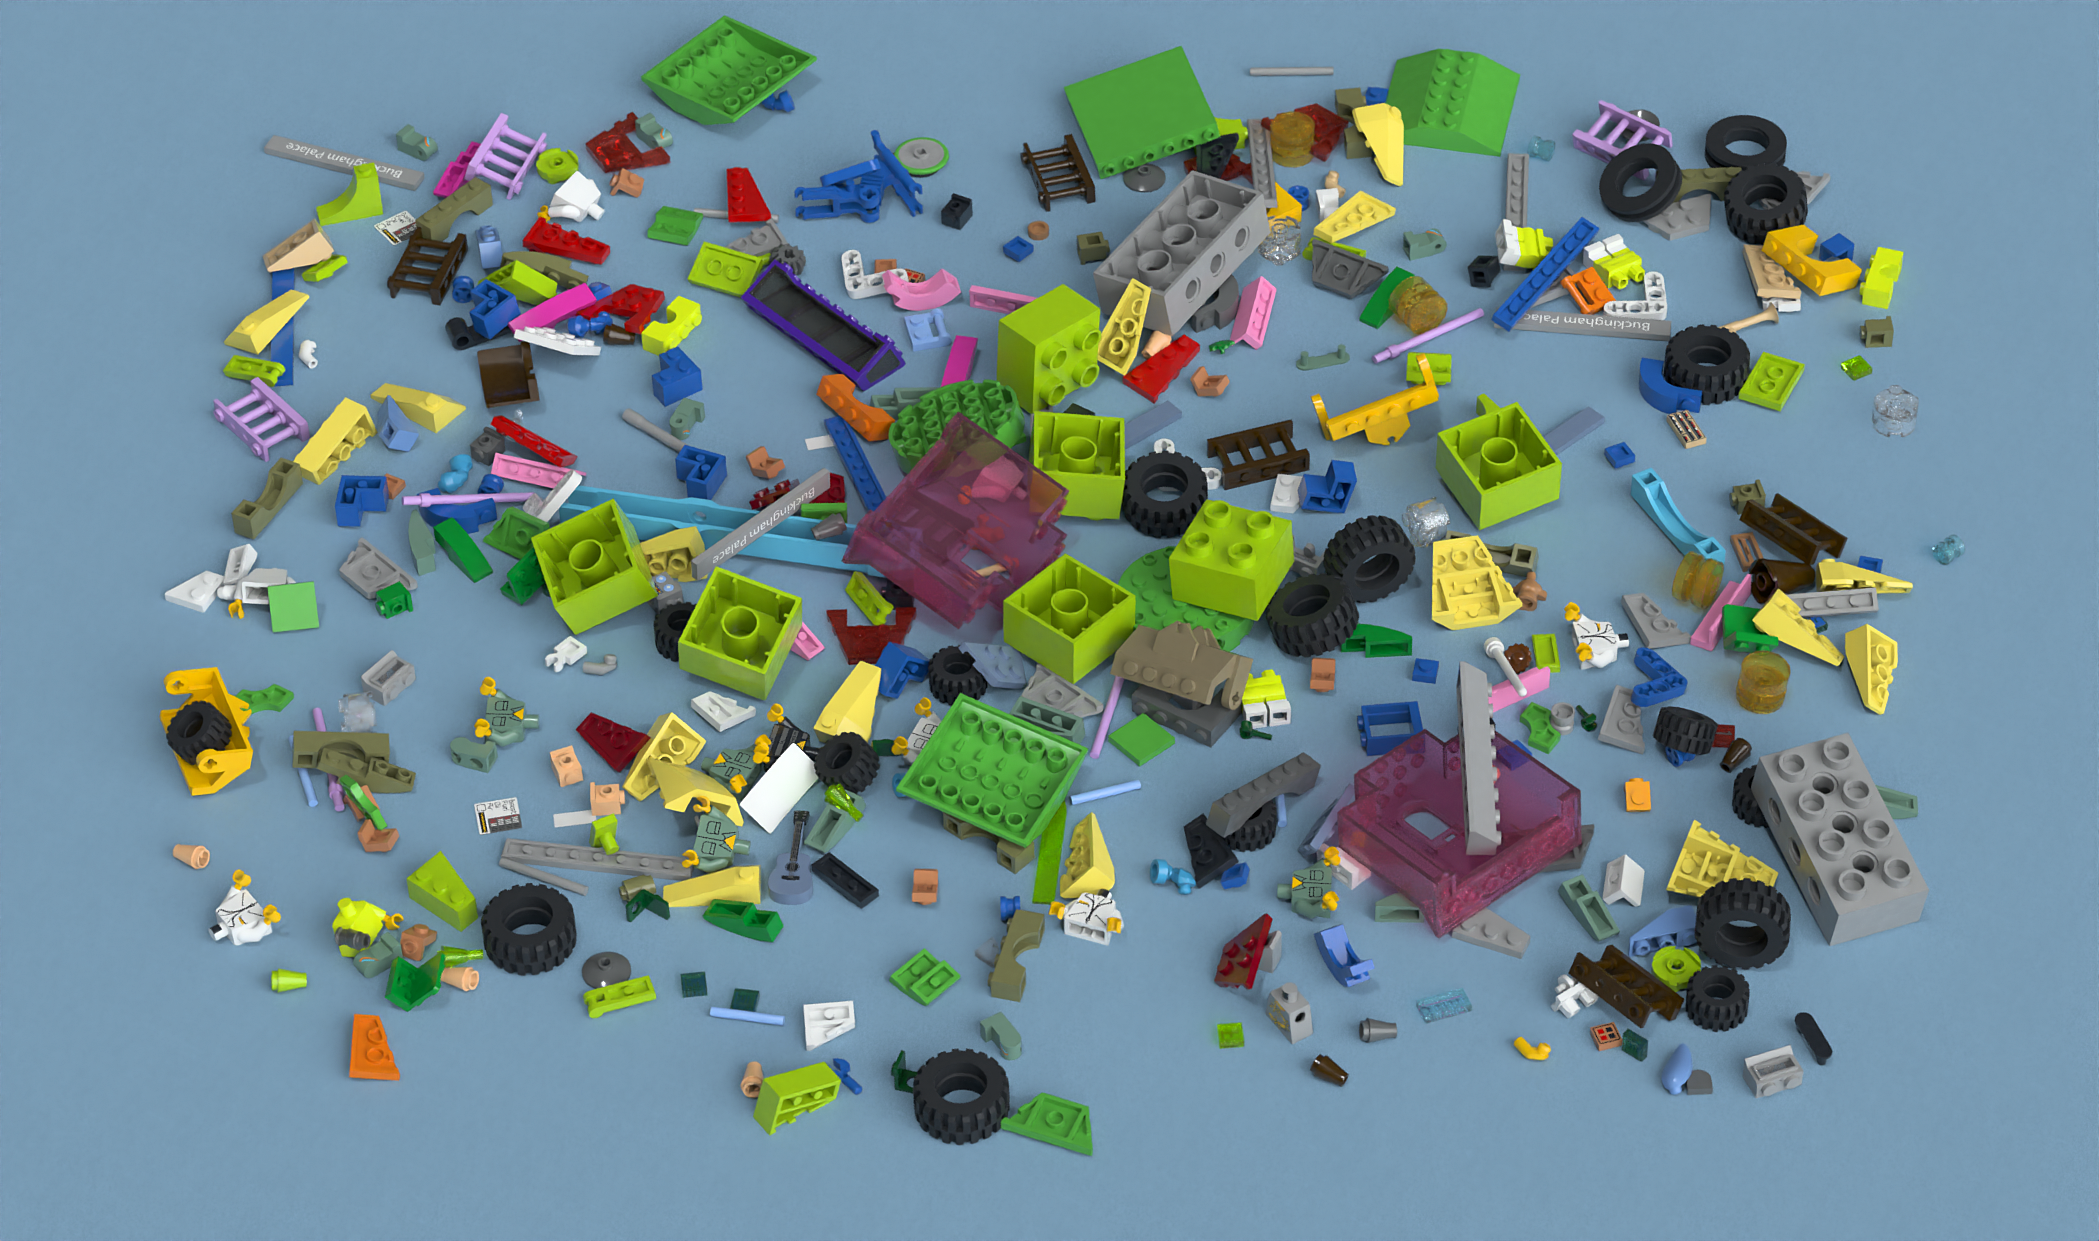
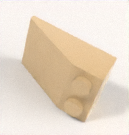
(300, 249)

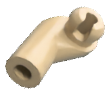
(1332, 182)

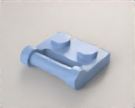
(920, 332)

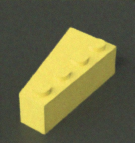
(335, 440)

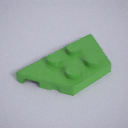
(515, 531)
(1054, 1122)

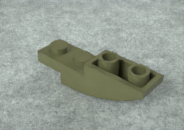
(551, 266)
(377, 774)

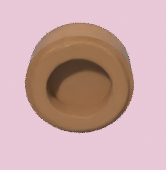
(1038, 230)

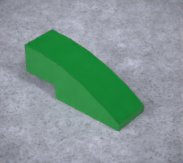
(1377, 309)
(462, 550)
(1378, 642)
(744, 919)

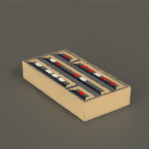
(1686, 429)

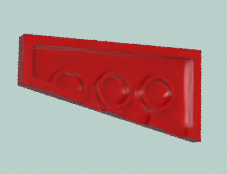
(744, 197)
(568, 244)
(1158, 371)
(534, 442)

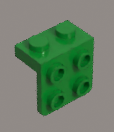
(523, 579)
(1741, 633)
(412, 985)

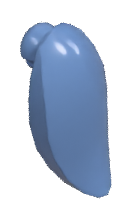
(1677, 1069)

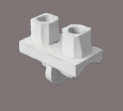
(1566, 1000)

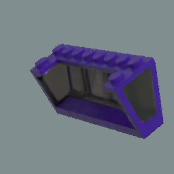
(822, 328)

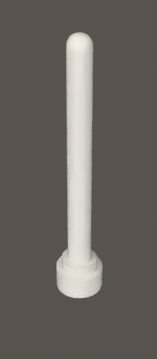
(1494, 649)

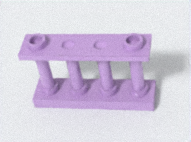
(493, 141)
(1604, 150)
(270, 403)

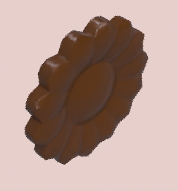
(1518, 657)

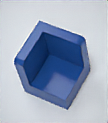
(1838, 247)

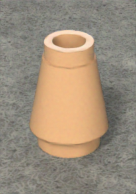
(1155, 344)
(193, 855)
(461, 977)
(752, 1080)

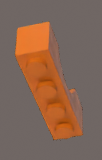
(869, 421)

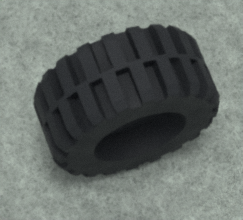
(1762, 183)
(1710, 346)
(1157, 471)
(1363, 540)
(1312, 615)
(1742, 902)
(532, 951)
(961, 1120)

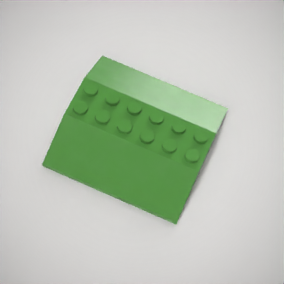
(725, 72)
(1453, 100)
(994, 771)

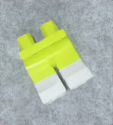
(1521, 245)
(1613, 262)
(1263, 698)

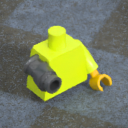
(359, 925)

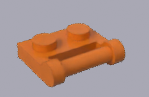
(1591, 287)

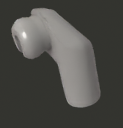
(601, 668)

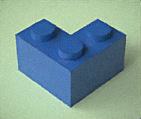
(492, 309)
(677, 377)
(701, 471)
(1330, 491)
(360, 495)
(898, 666)

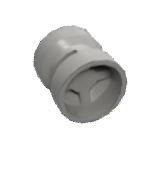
(1562, 718)

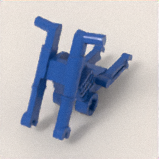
(867, 194)

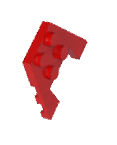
(630, 302)

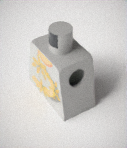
(1290, 1012)

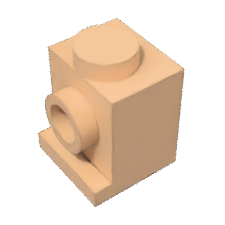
(566, 766)
(606, 799)

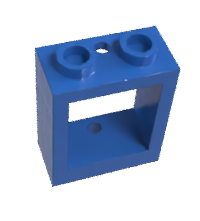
(1387, 714)

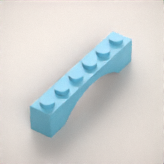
(1654, 498)

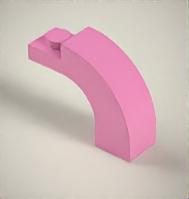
(923, 295)

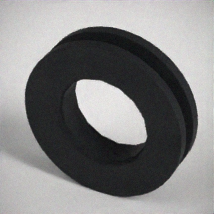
(1746, 129)
(1626, 165)

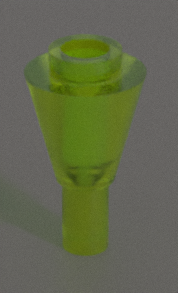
(839, 798)
(457, 956)

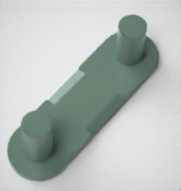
(1331, 359)

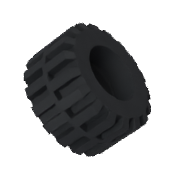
(670, 626)
(953, 674)
(198, 729)
(1685, 730)
(847, 762)
(1743, 800)
(1256, 830)
(1712, 984)

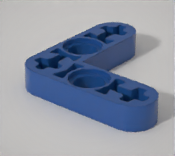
(840, 177)
(1668, 681)

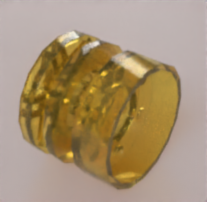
(1292, 139)
(1418, 305)
(1762, 682)

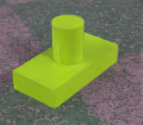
(603, 834)

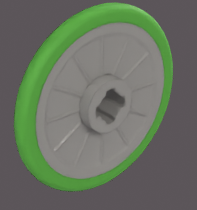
(922, 155)

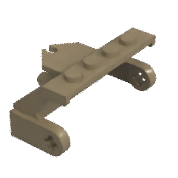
(1183, 663)

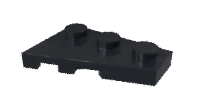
(1215, 154)
(1208, 851)

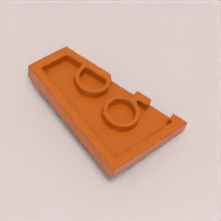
(370, 1050)

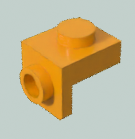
(1637, 795)

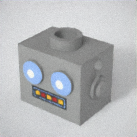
(668, 592)

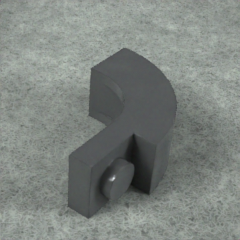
(1222, 310)

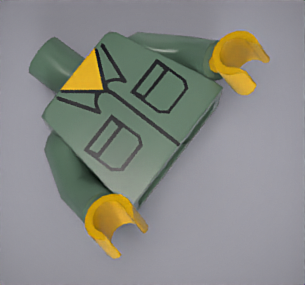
(504, 717)
(736, 768)
(715, 840)
(1312, 887)

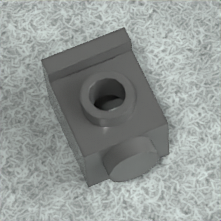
(486, 446)

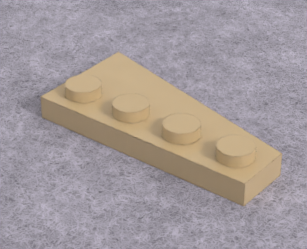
(1767, 276)

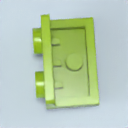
(1439, 364)

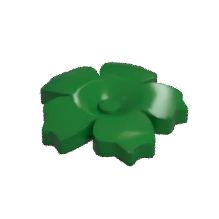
(1221, 345)

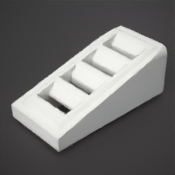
(239, 563)

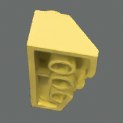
(1384, 136)
(422, 407)
(674, 553)
(1843, 576)
(1781, 619)
(1871, 661)
(852, 705)
(669, 742)
(1089, 862)
(730, 884)

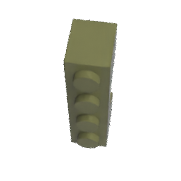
(1354, 141)
(1708, 178)
(472, 196)
(282, 483)
(1512, 559)
(362, 746)
(1008, 853)
(1024, 933)

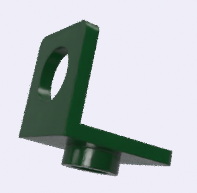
(883, 747)
(647, 901)
(902, 1075)

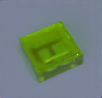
(1856, 368)
(1230, 1035)

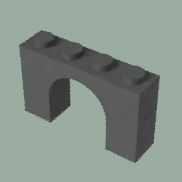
(1201, 724)

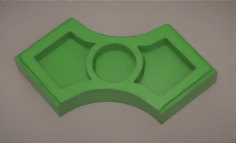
(271, 698)
(1542, 734)
(358, 797)

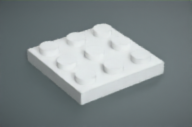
(562, 342)

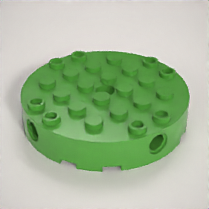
(985, 403)
(1155, 608)

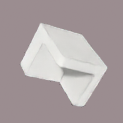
(1326, 202)

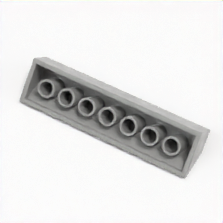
(1476, 761)

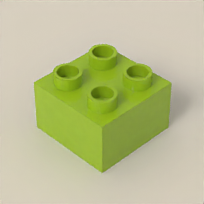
(1049, 348)
(1083, 457)
(1498, 465)
(1231, 559)
(594, 566)
(1068, 618)
(740, 633)

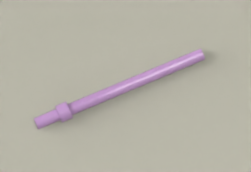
(1394, 350)
(426, 499)
(1106, 718)
(335, 790)

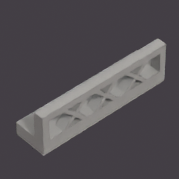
(1836, 602)

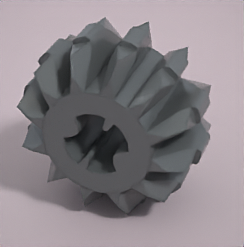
(790, 255)

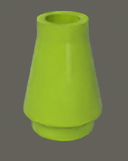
(287, 980)

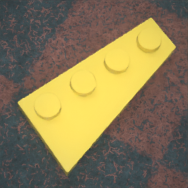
(1353, 216)

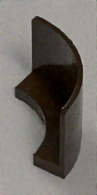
(507, 375)

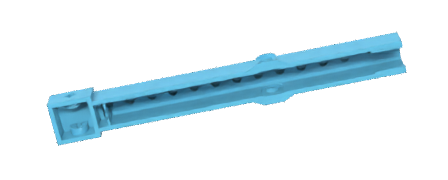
(656, 516)

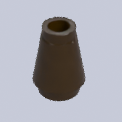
(618, 336)
(1736, 753)
(1328, 1070)

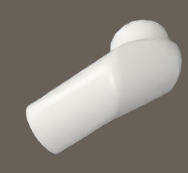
(306, 349)
(226, 592)

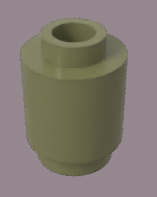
(634, 885)

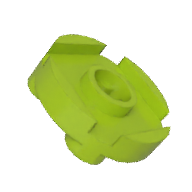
(566, 167)
(1669, 956)

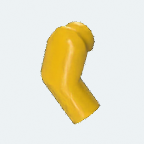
(1529, 1052)

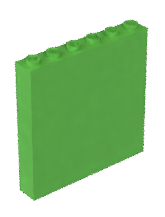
(1141, 112)

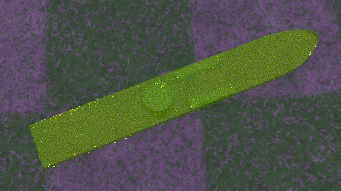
(1050, 858)

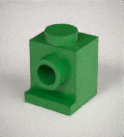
(393, 600)

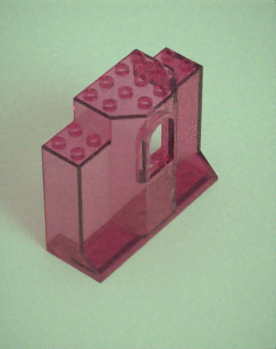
(957, 495)
(1424, 775)

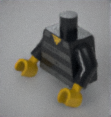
(781, 738)

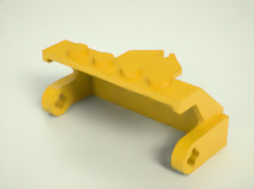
(1383, 417)
(225, 765)

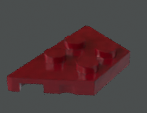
(766, 496)
(1243, 955)

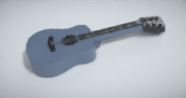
(792, 878)

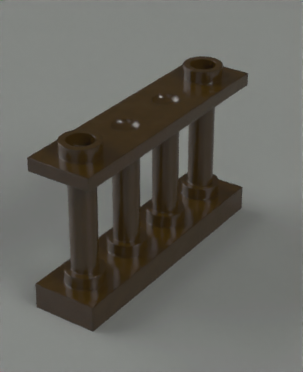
(1074, 162)
(442, 277)
(1263, 469)
(1793, 529)
(1626, 986)

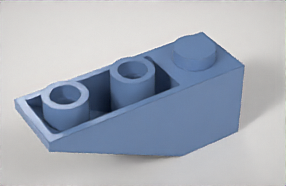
(489, 246)
(395, 427)
(1671, 928)

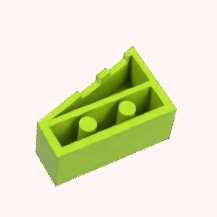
(443, 892)
(794, 1092)

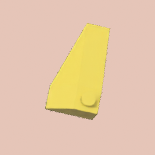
(263, 324)
(1124, 328)

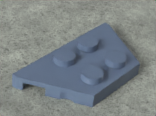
(998, 664)
(1323, 826)

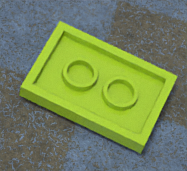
(724, 269)
(1771, 381)

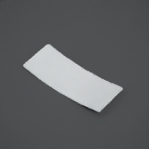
(780, 788)

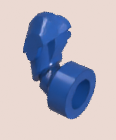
(783, 102)
(579, 326)

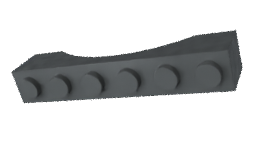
(1237, 807)

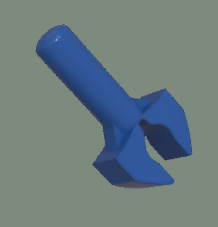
(846, 1079)

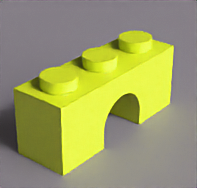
(1880, 278)
(682, 318)

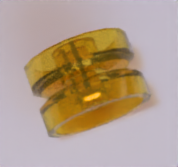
(1697, 579)

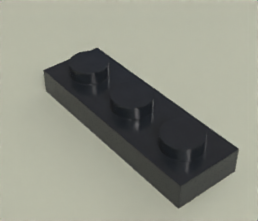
(845, 880)

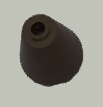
(1774, 574)

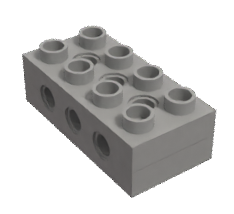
(1185, 249)
(1839, 839)

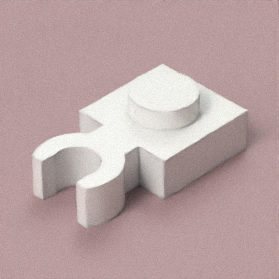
(1782, 304)
(566, 652)

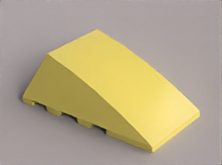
(1468, 585)
(682, 783)
(1710, 860)

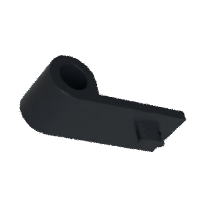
(465, 336)

